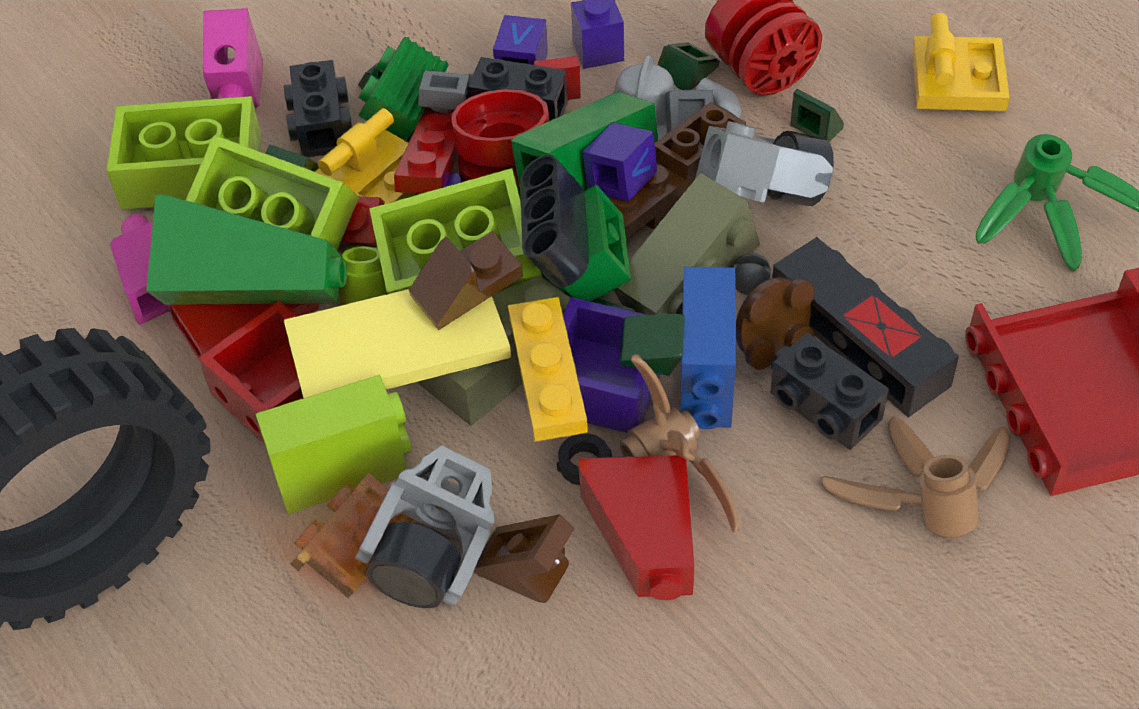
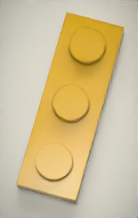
(547, 369)

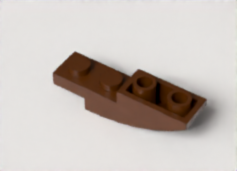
(677, 167)

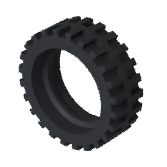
(131, 500)

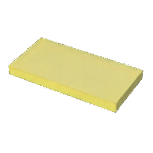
(390, 339)

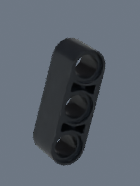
(554, 221)

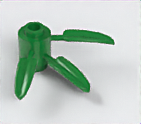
(1039, 178)

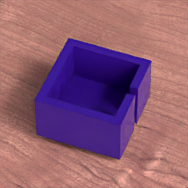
(610, 392)

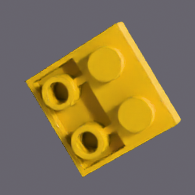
(959, 70)
(367, 159)

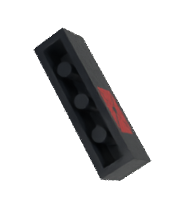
(871, 328)

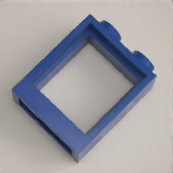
(709, 345)

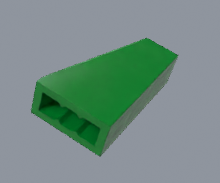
(575, 131)
(232, 259)

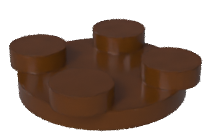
(773, 317)

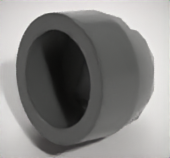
(750, 272)

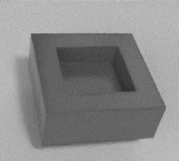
(443, 90)
(683, 104)

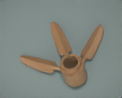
(673, 434)
(945, 482)

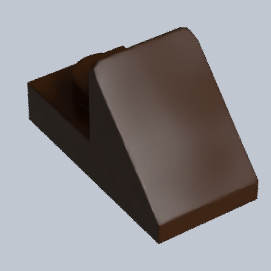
(462, 279)
(527, 556)

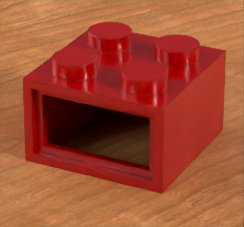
(254, 368)

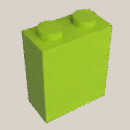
(335, 440)

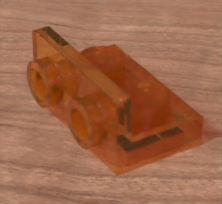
(333, 546)

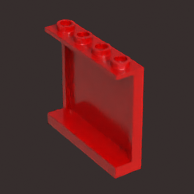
(1068, 384)

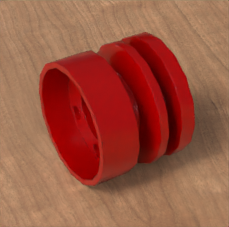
(764, 41)
(488, 124)

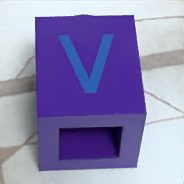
(597, 32)
(521, 40)
(620, 161)

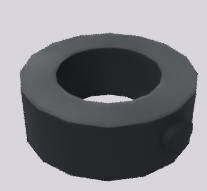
(575, 444)

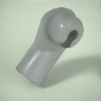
(722, 97)

